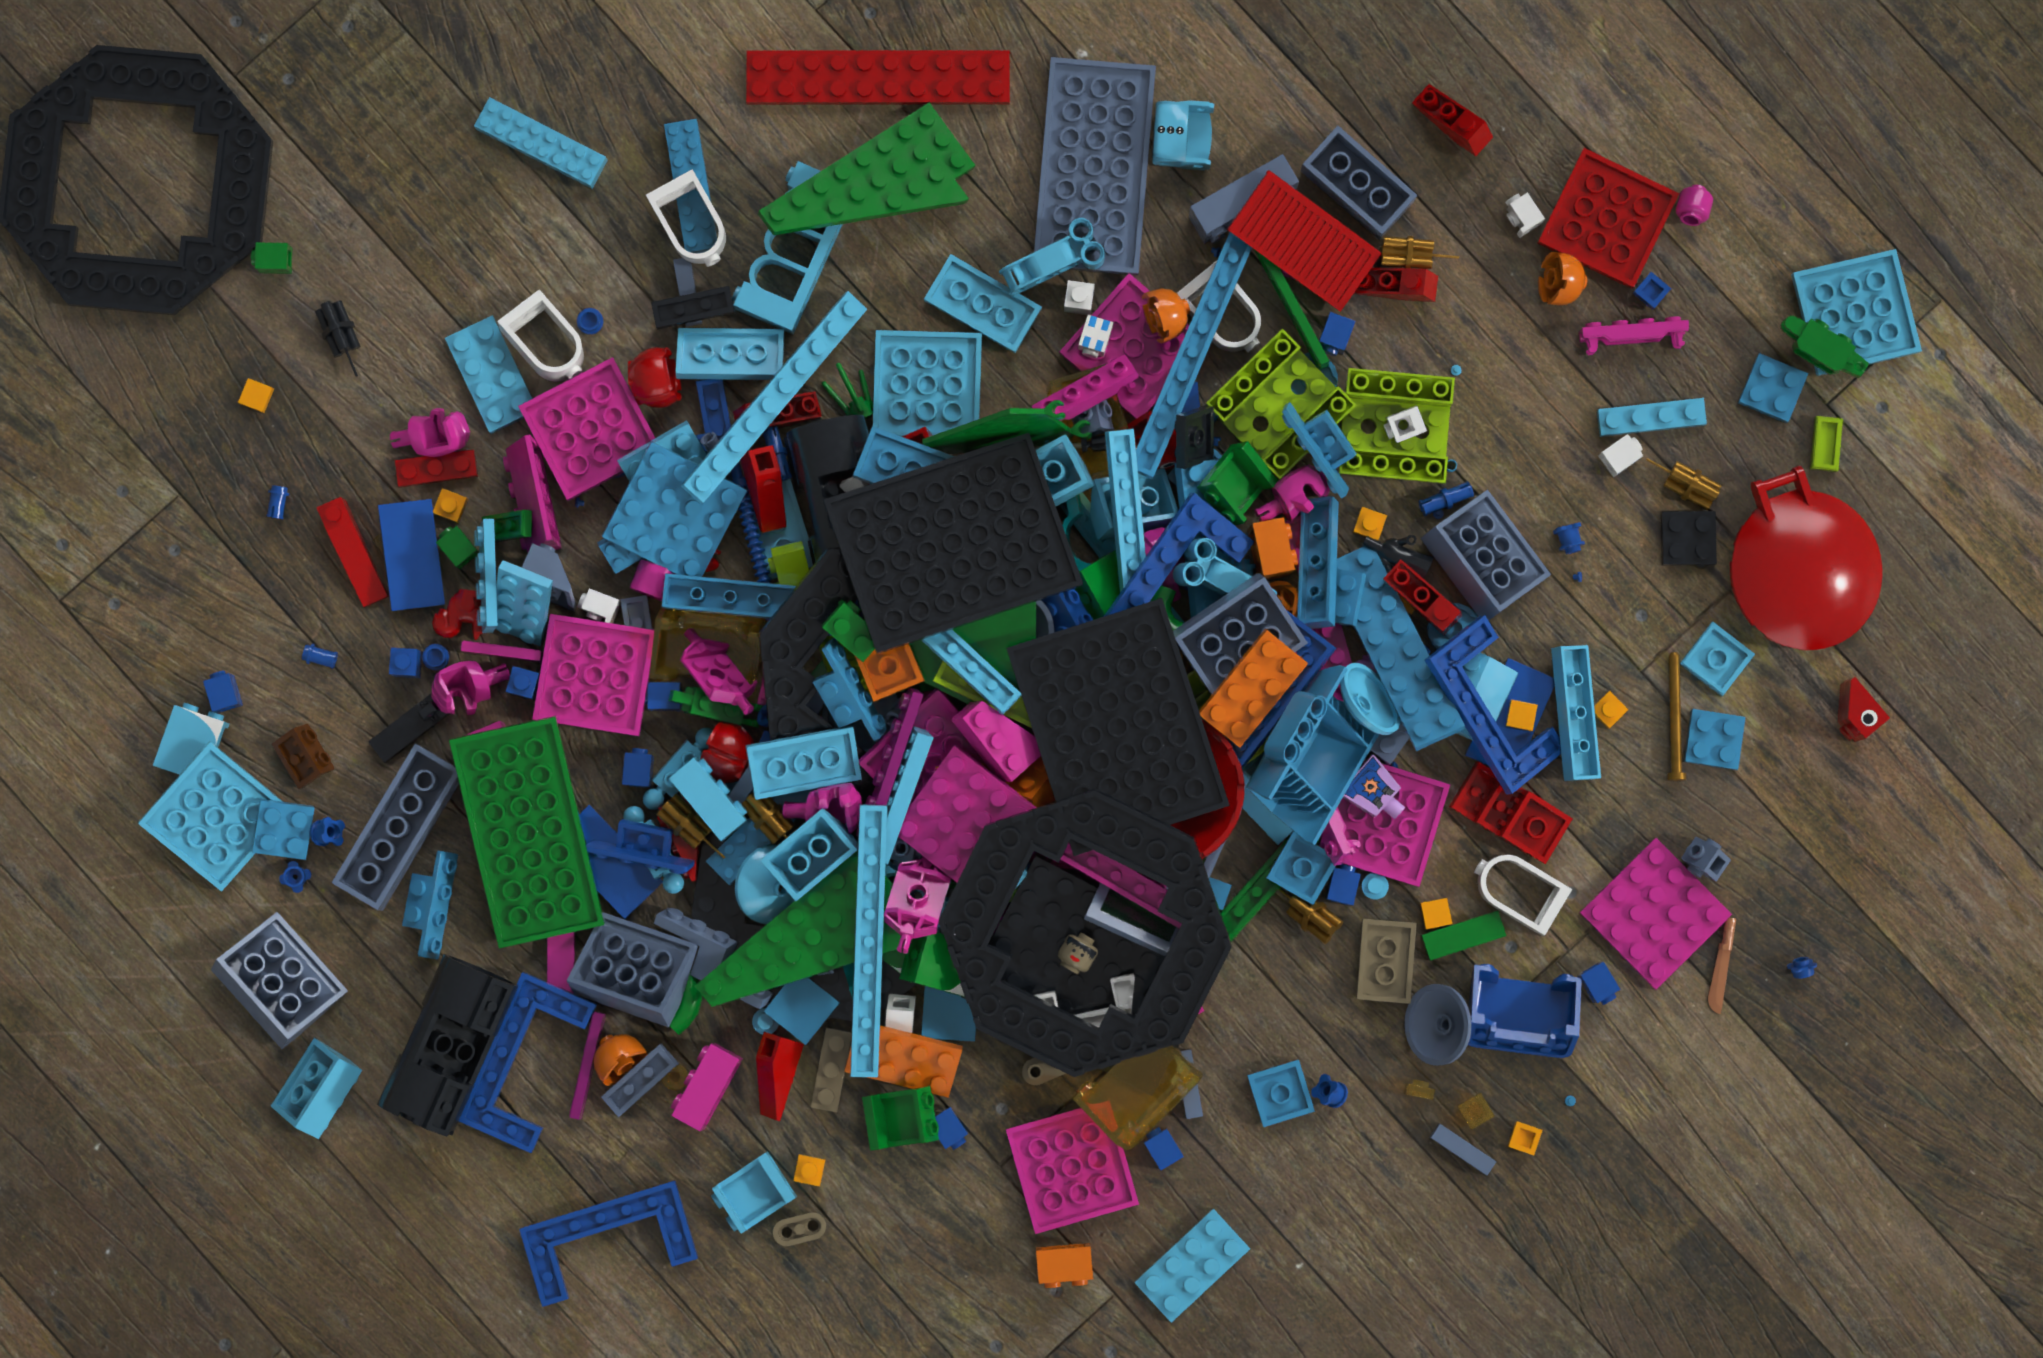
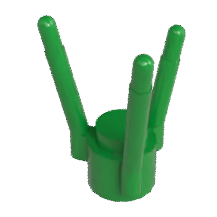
(858, 405)

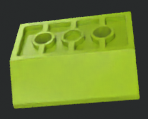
(1264, 389)
(1385, 394)

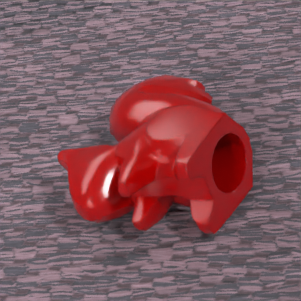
(460, 609)

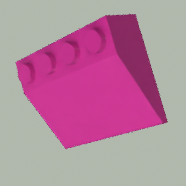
(532, 491)

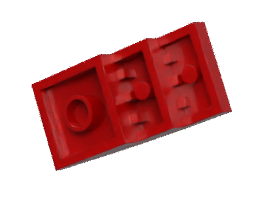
(1516, 818)

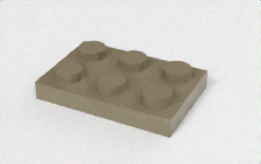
(1386, 961)

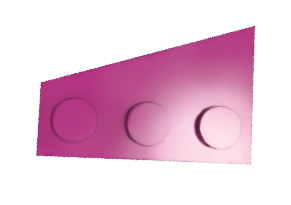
(997, 740)

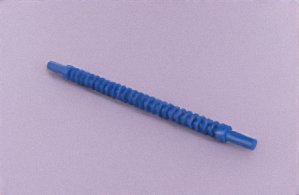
(751, 530)

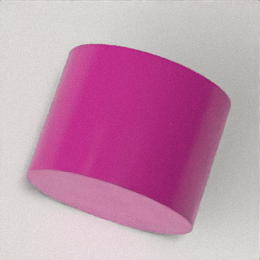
(649, 579)

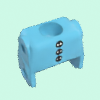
(1183, 134)

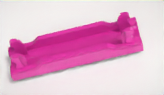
(1623, 333)
(1092, 388)
(1335, 841)

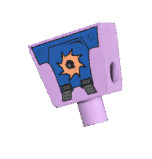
(1374, 790)

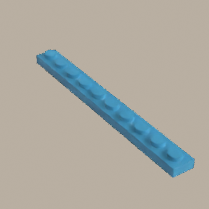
(1191, 355)

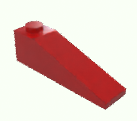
(352, 551)

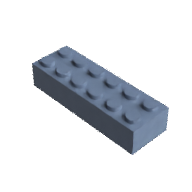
(398, 828)

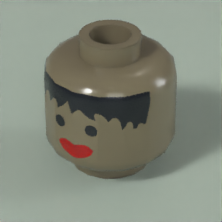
(1077, 953)

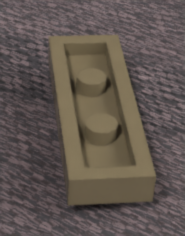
(831, 1070)

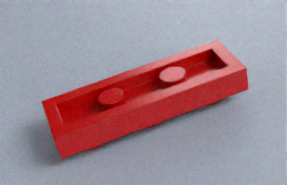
(436, 469)

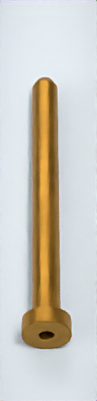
(1675, 719)

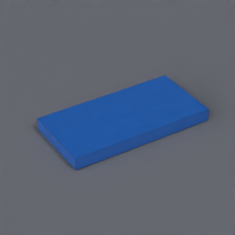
(411, 554)
(1528, 687)
(619, 883)

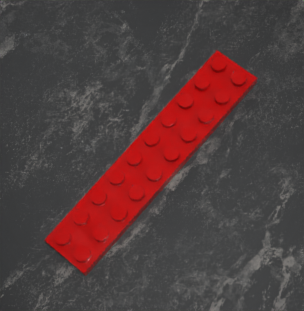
(878, 77)

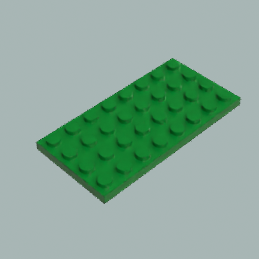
(527, 831)

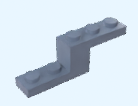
(713, 949)

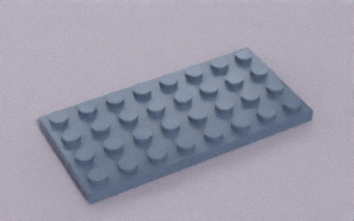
(1096, 158)

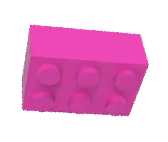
(705, 1086)

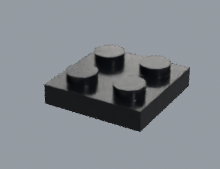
(1194, 436)
(1688, 538)

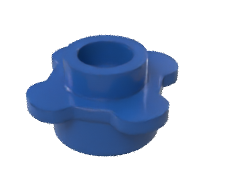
(287, 877)
(1802, 967)

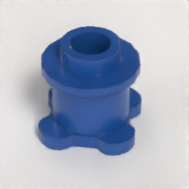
(1569, 538)
(327, 831)
(1330, 1092)

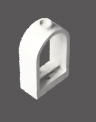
(670, 192)
(1197, 287)
(526, 312)
(1550, 908)

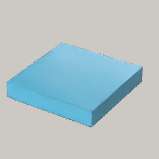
(1717, 658)

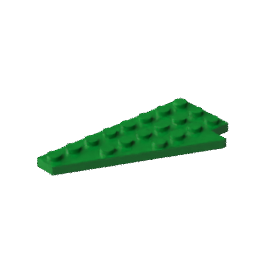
(892, 174)
(799, 942)

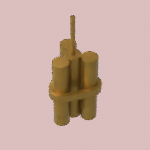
(1408, 252)
(1691, 484)
(768, 817)
(685, 822)
(1313, 918)

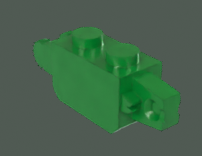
(1823, 347)
(698, 704)

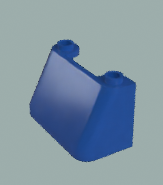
(1524, 1013)

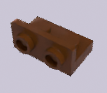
(303, 755)

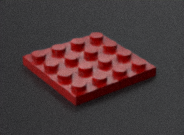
(1608, 218)

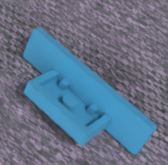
(1324, 442)
(845, 694)
(429, 903)

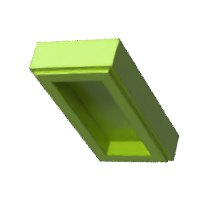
(1826, 444)

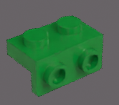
(850, 629)

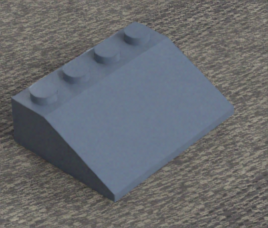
(1485, 556)
(1228, 628)
(633, 969)
(278, 980)

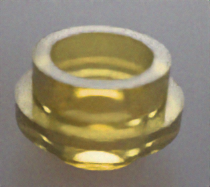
(668, 1083)

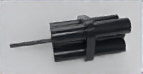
(338, 329)

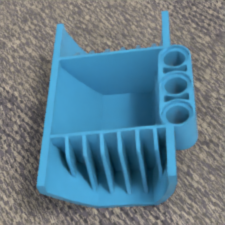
(1311, 757)

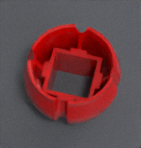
(654, 378)
(727, 752)

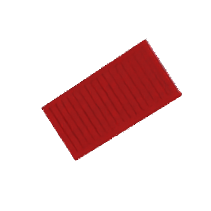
(1304, 241)

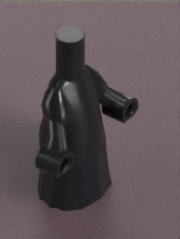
(1392, 551)

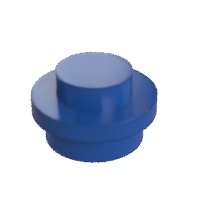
(590, 321)
(435, 657)

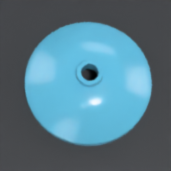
(1368, 700)
(758, 888)

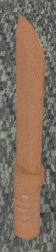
(1719, 978)

